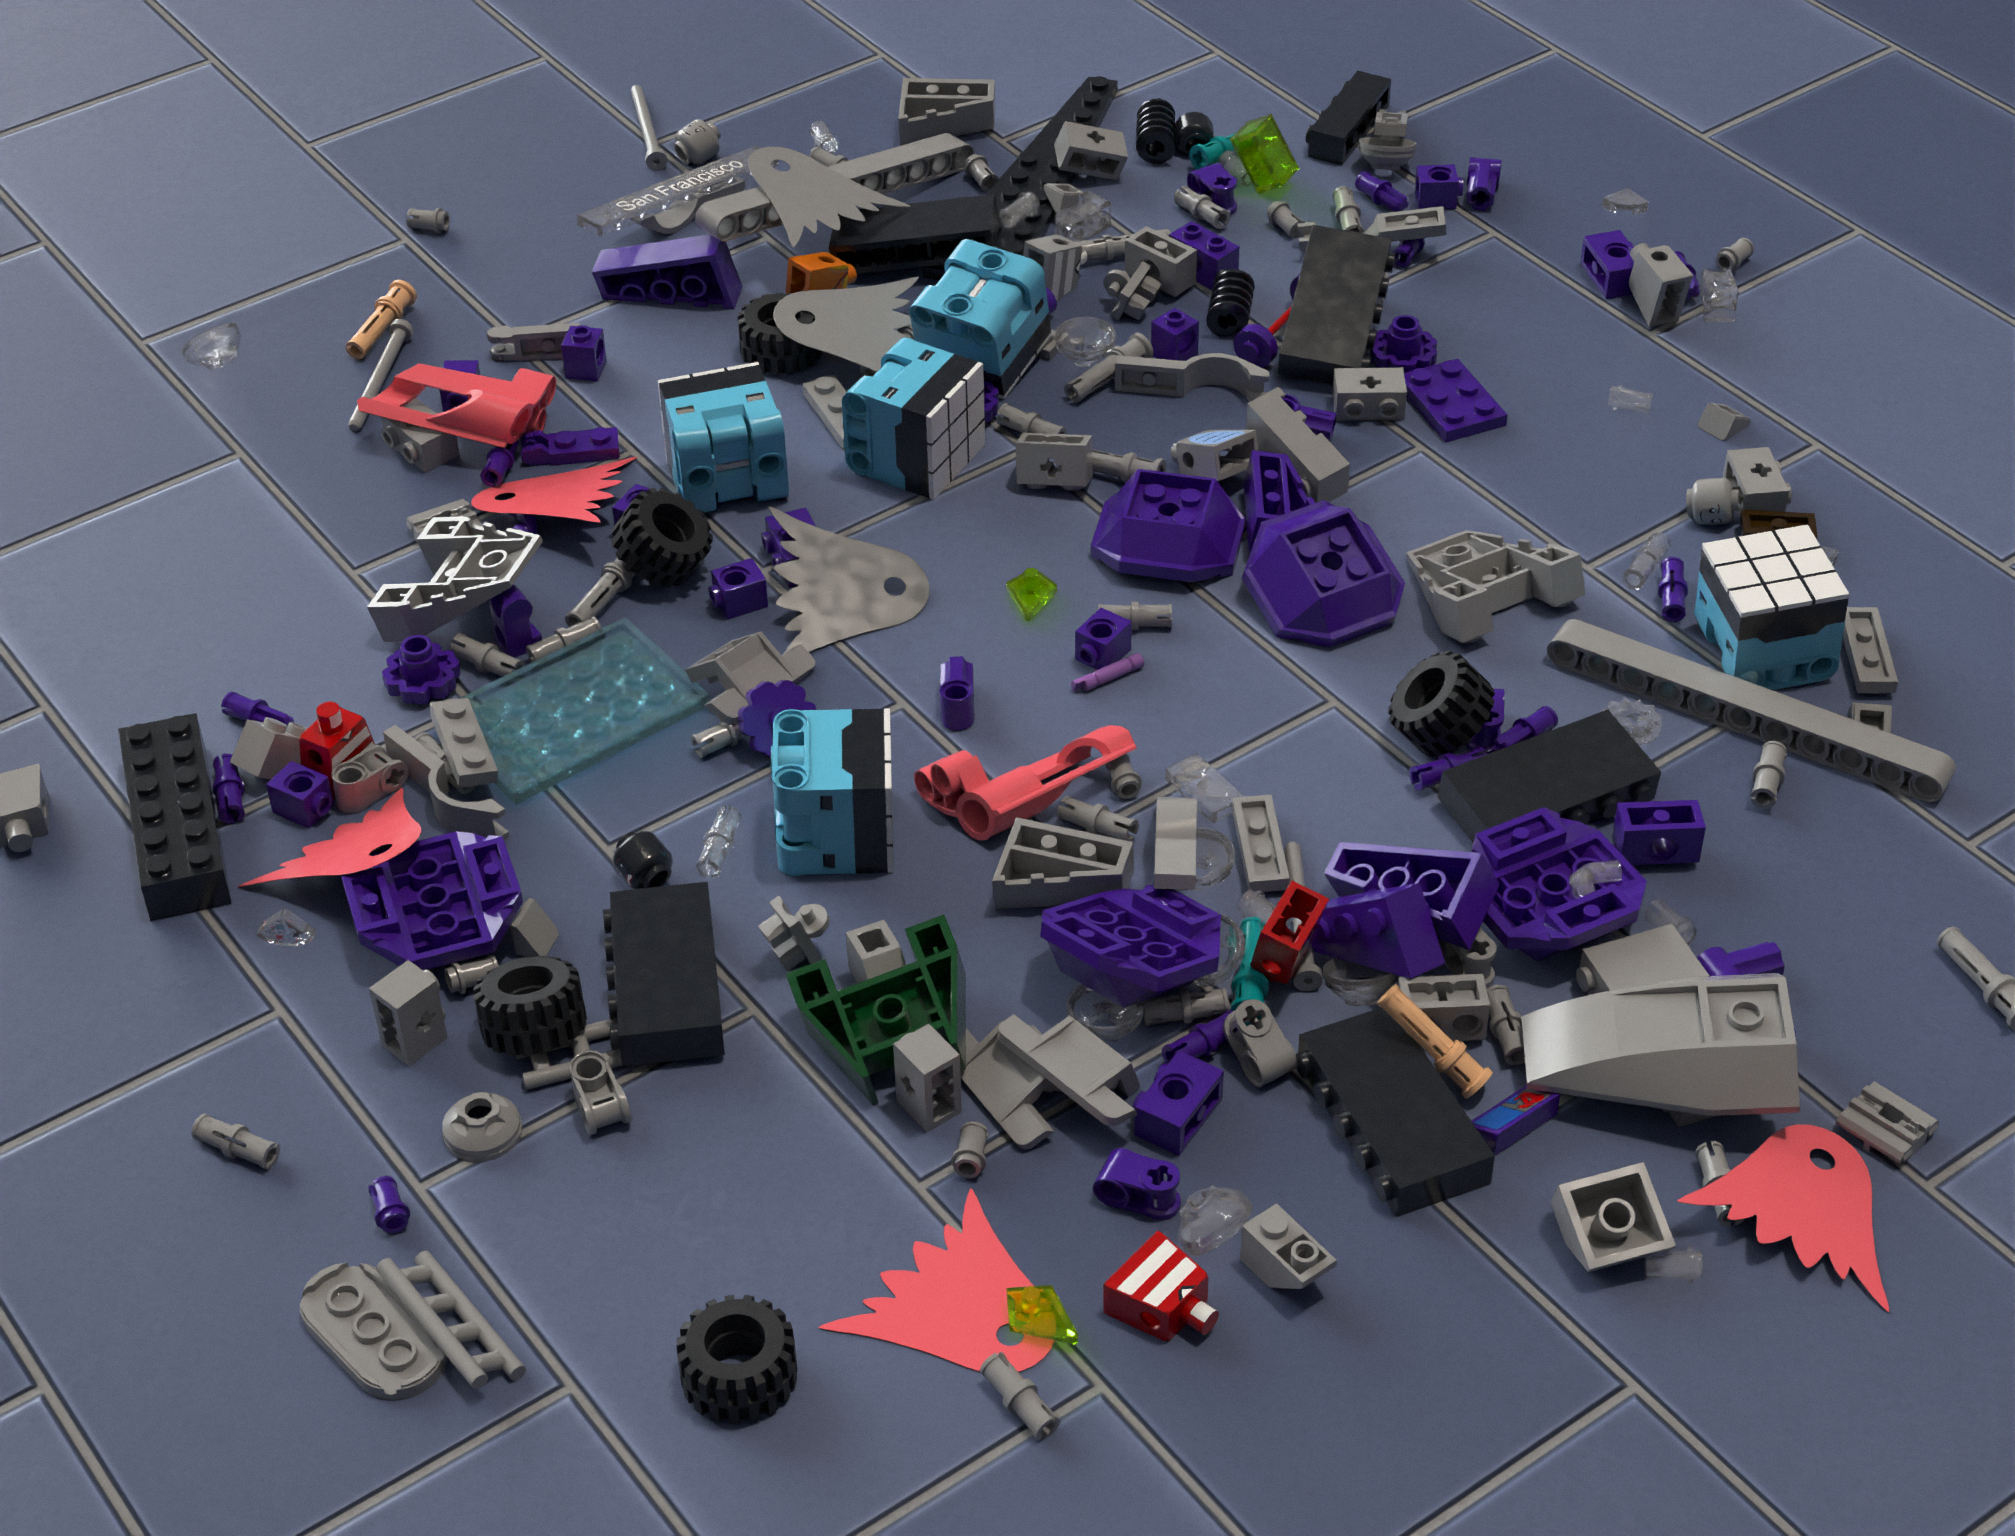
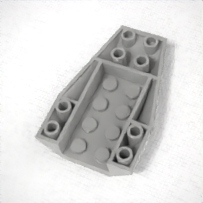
(1672, 1046)

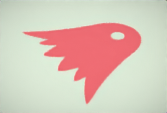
(553, 495)
(353, 843)
(1797, 1199)
(953, 1300)

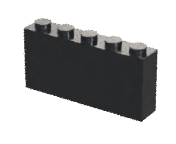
(914, 234)
(1336, 304)
(1570, 770)
(662, 974)
(1394, 1111)

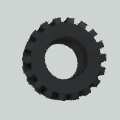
(766, 344)
(662, 537)
(1441, 704)
(530, 1005)
(741, 1388)

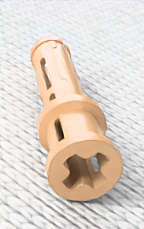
(386, 311)
(1448, 1054)

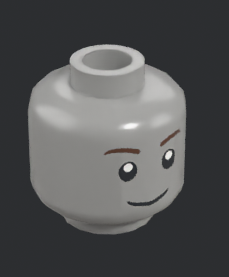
(697, 142)
(1712, 501)

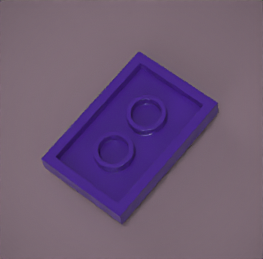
(1453, 400)

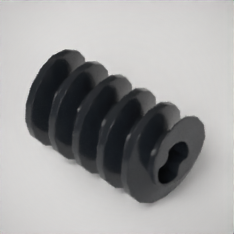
(1155, 131)
(1230, 302)

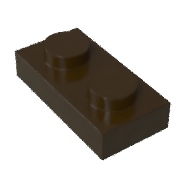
(1763, 521)

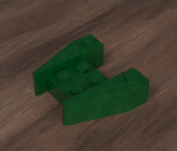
(865, 1019)

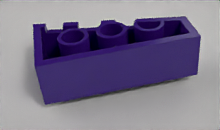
(670, 271)
(1454, 883)

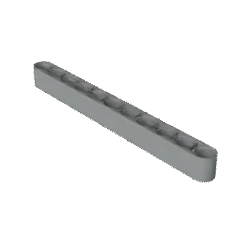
(881, 172)
(1753, 710)

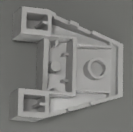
(469, 569)
(1480, 574)

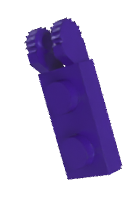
(570, 446)

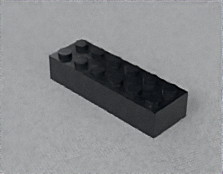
(173, 817)

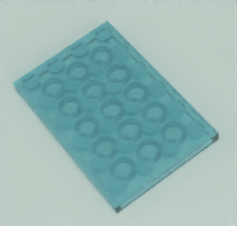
(580, 707)

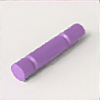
(1108, 673)

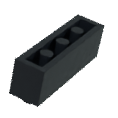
(1348, 117)

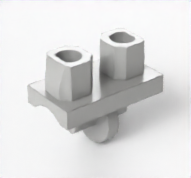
(1133, 293)
(792, 934)

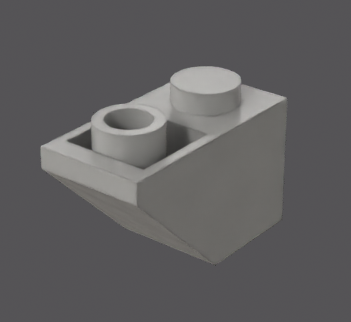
(267, 747)
(873, 951)
(1282, 1251)

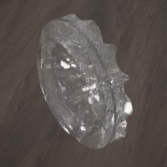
(1648, 721)

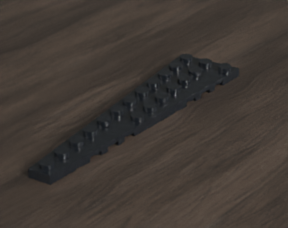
(1039, 166)

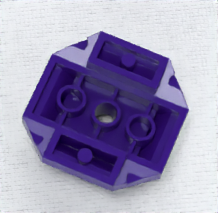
(1169, 528)
(1317, 603)
(1534, 898)
(436, 900)
(1133, 942)

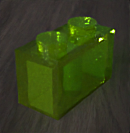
(1264, 153)

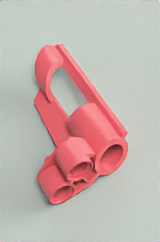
(495, 408)
(986, 807)

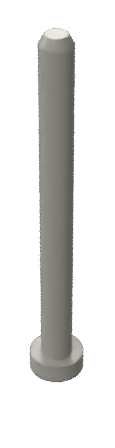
(655, 156)
(400, 332)
(1307, 975)

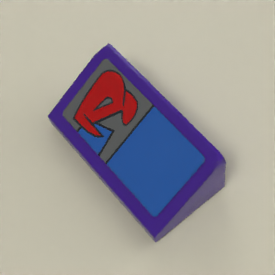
(1516, 1117)

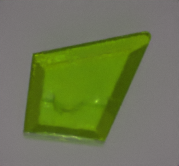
(1030, 591)
(1039, 1314)

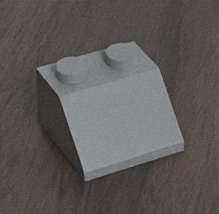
(1612, 1217)

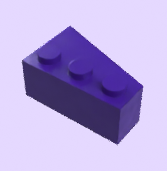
(1270, 490)
(1381, 931)

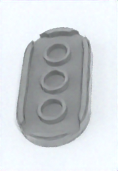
(370, 1332)

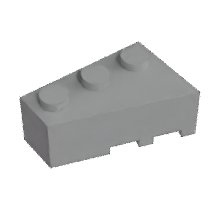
(945, 106)
(1313, 456)
(1058, 865)

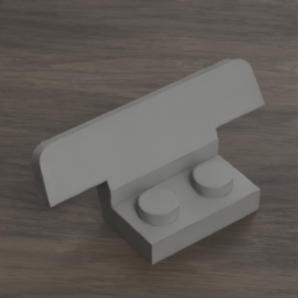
(743, 666)
(1076, 1065)
(1007, 1088)

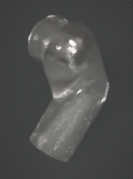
(1591, 873)

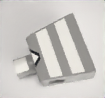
(1059, 260)

